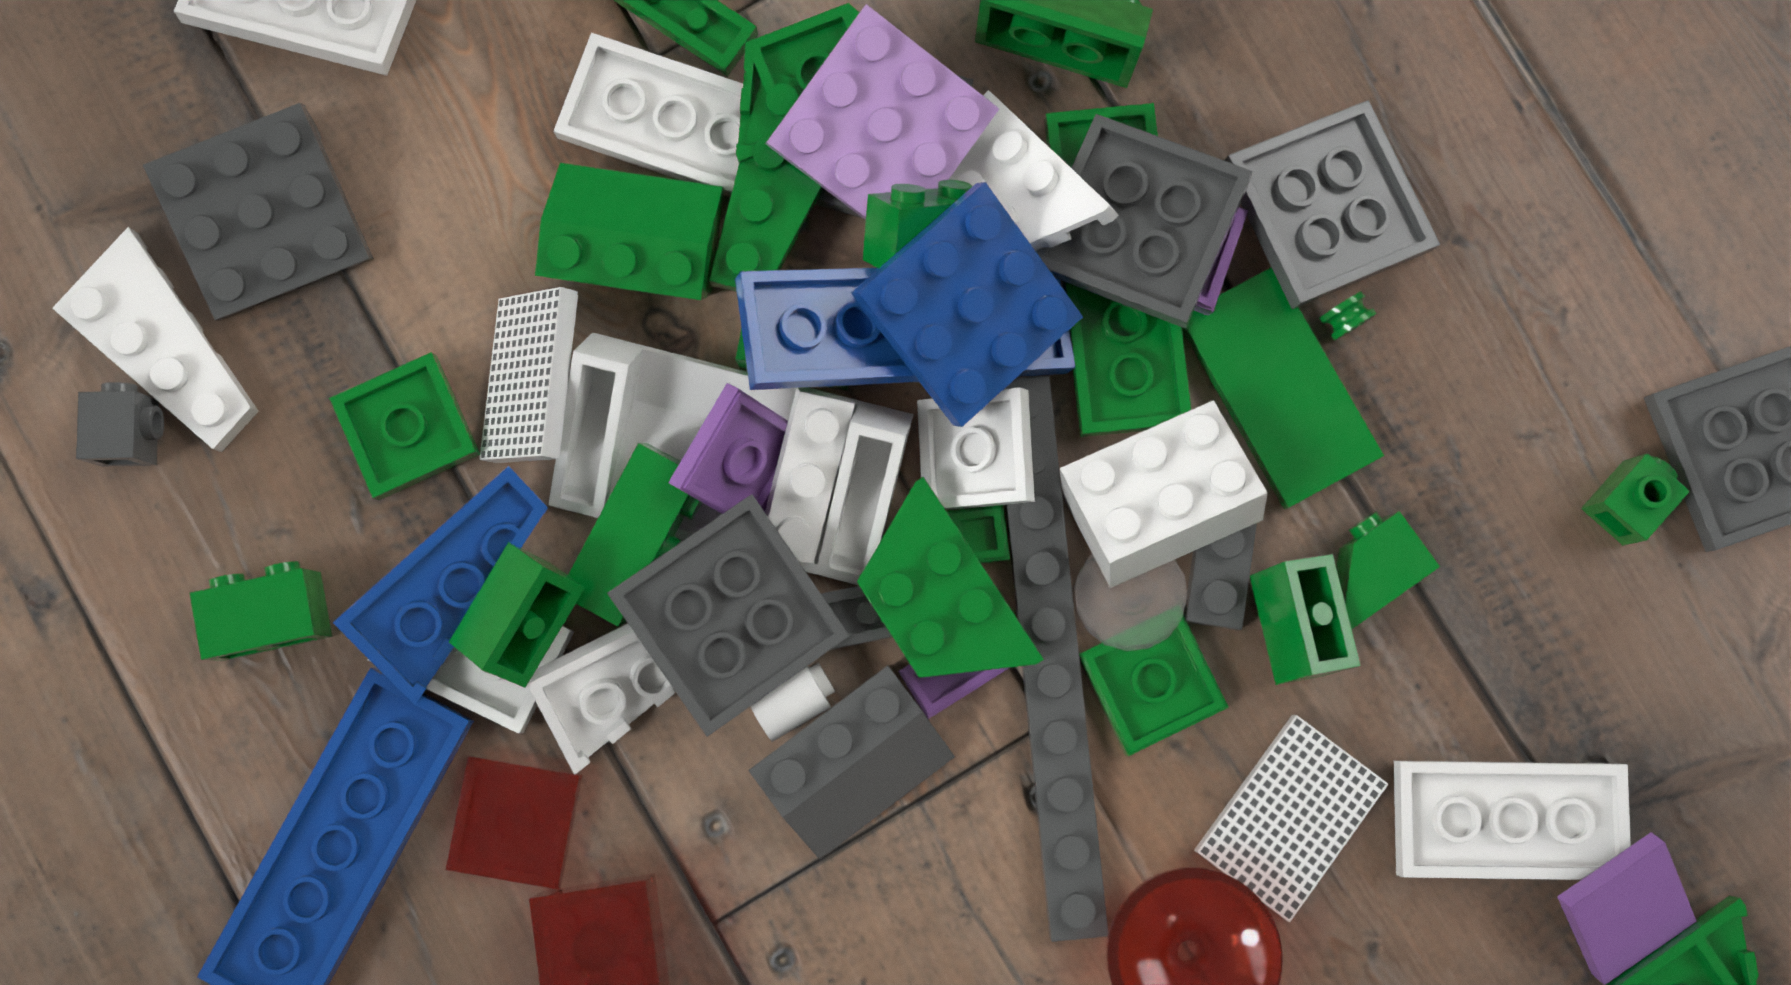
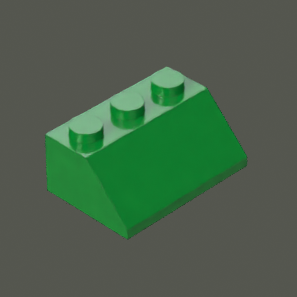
(1076, 35)
(630, 231)

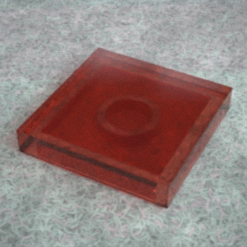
(514, 822)

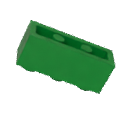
(632, 529)

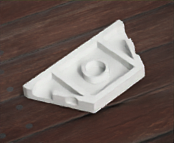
(1031, 181)

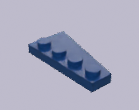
(417, 605)

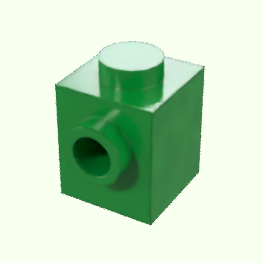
(1636, 499)

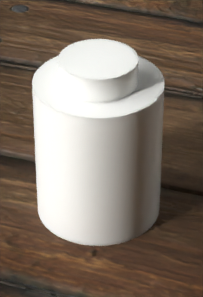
(794, 702)

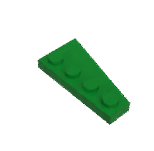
(767, 195)

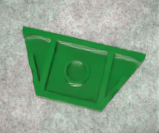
(792, 52)
(940, 596)
(1703, 954)

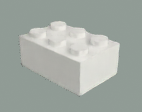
(1163, 493)

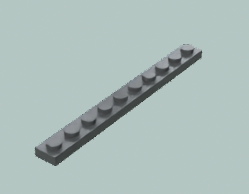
(1055, 690)

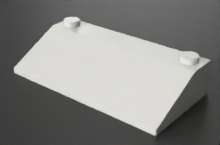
(656, 397)

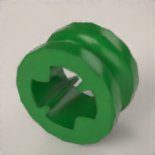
(1348, 315)

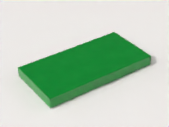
(1281, 390)

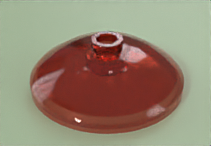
(1222, 916)

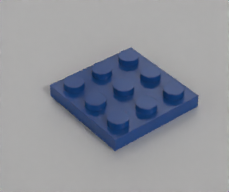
(968, 304)

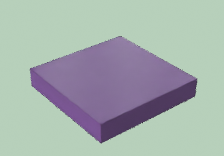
(732, 453)
(1627, 908)

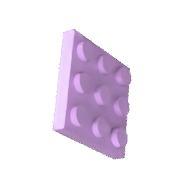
(880, 116)

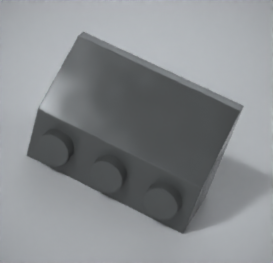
(852, 763)

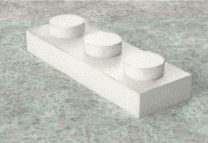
(808, 469)

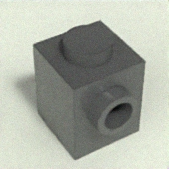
(118, 426)

